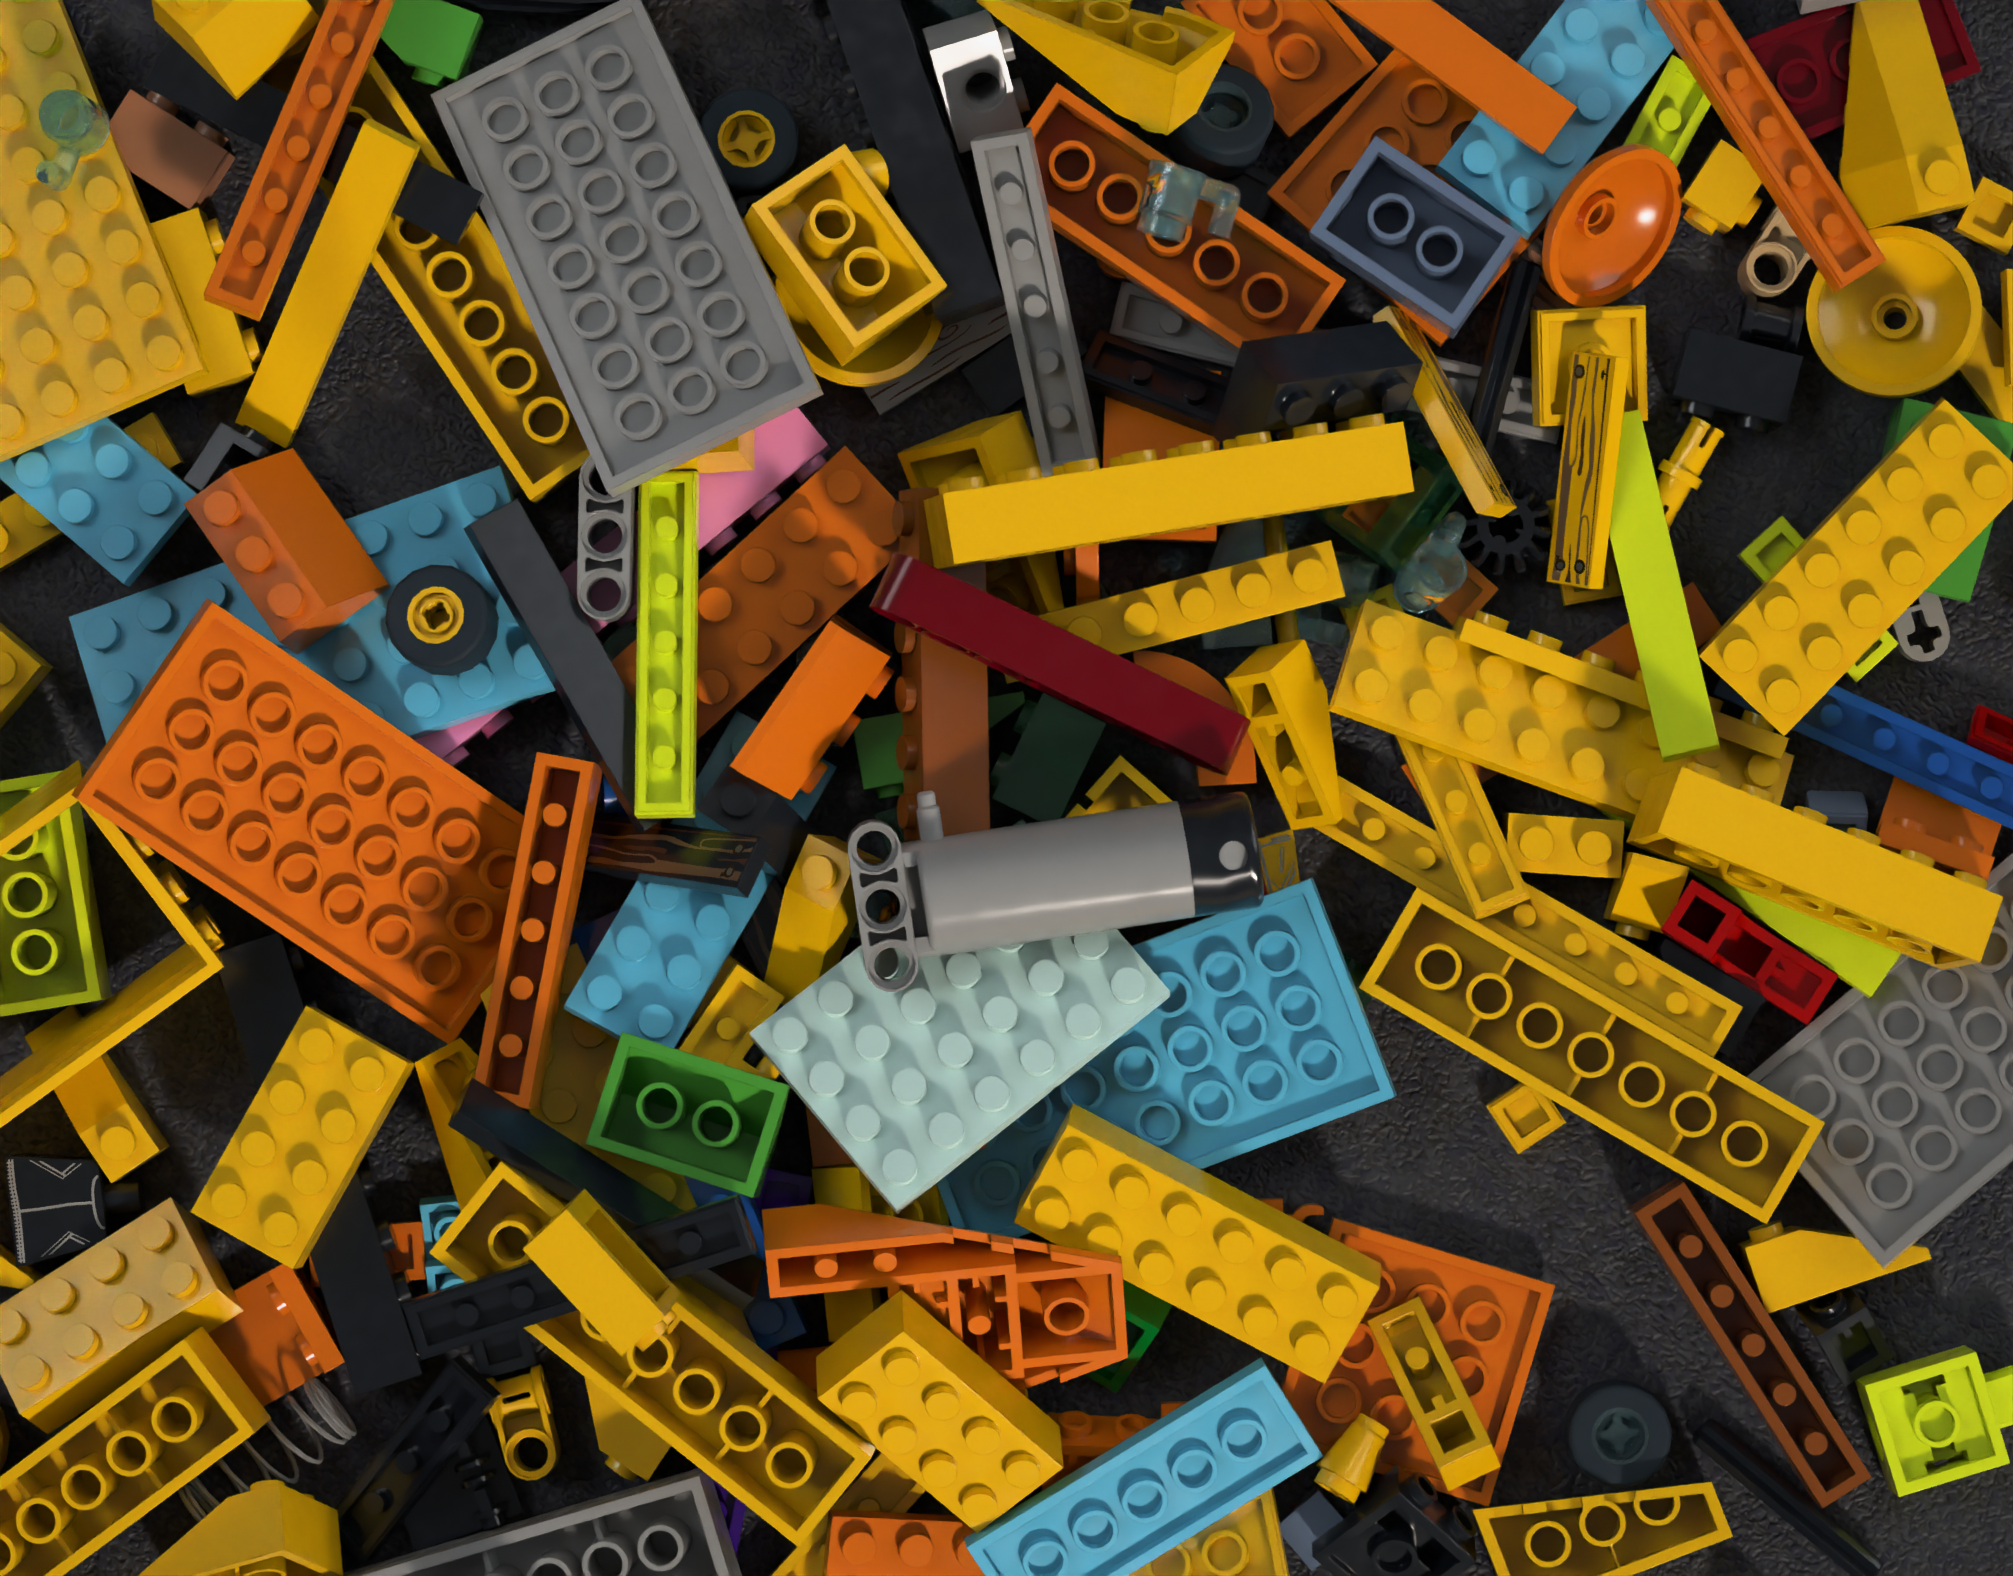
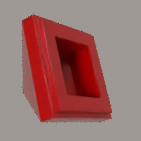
(1991, 733)

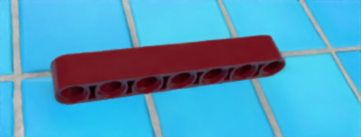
(1059, 663)

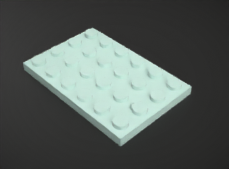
(958, 1054)

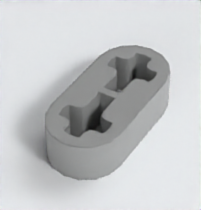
(1931, 615)

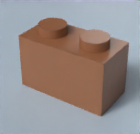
(169, 153)

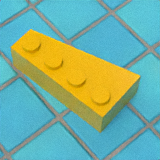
(1602, 1531)

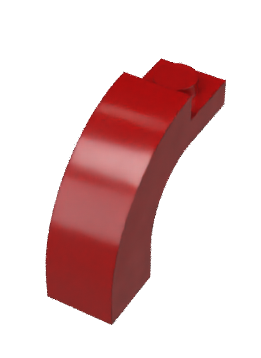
(1748, 953)

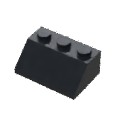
(1317, 379)

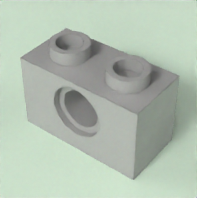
(962, 50)

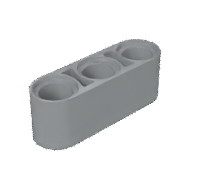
(598, 566)

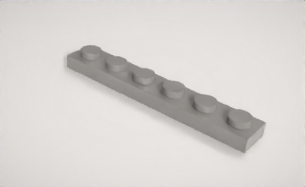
(1035, 297)

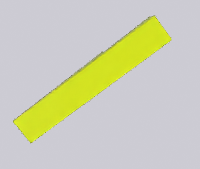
(1657, 603)

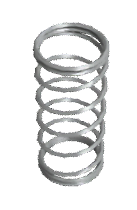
(328, 1408)

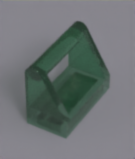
(1409, 516)

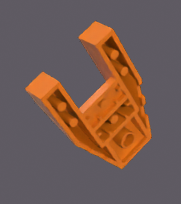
(1011, 1299)

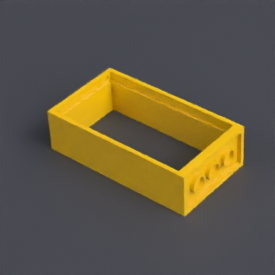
(139, 999)

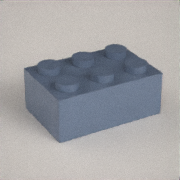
(1414, 237)

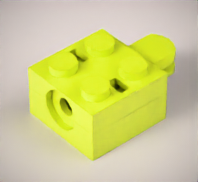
(1937, 1413)

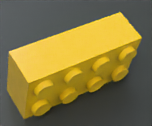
(303, 1137)
(110, 1314)
(939, 1411)

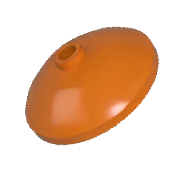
(1611, 225)

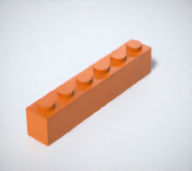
(538, 928)

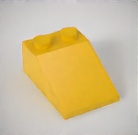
(258, 1534)

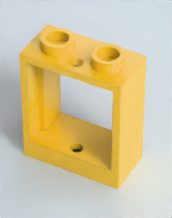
(604, 1274)

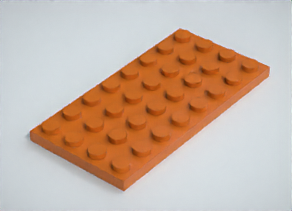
(315, 819)

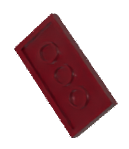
(1811, 60)

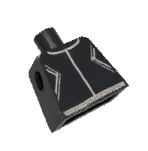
(64, 1204)

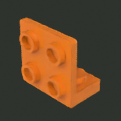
(1937, 829)
(279, 1335)

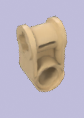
(1777, 243)

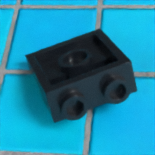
(1399, 1532)

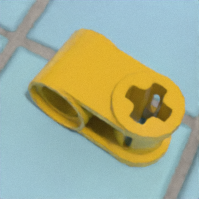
(525, 1418)

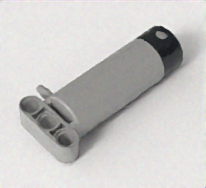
(1054, 877)

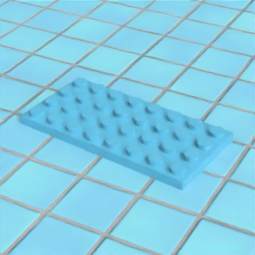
(133, 635)
(1240, 1055)

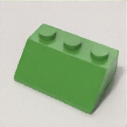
(689, 1115)

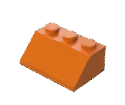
(287, 547)
(814, 710)

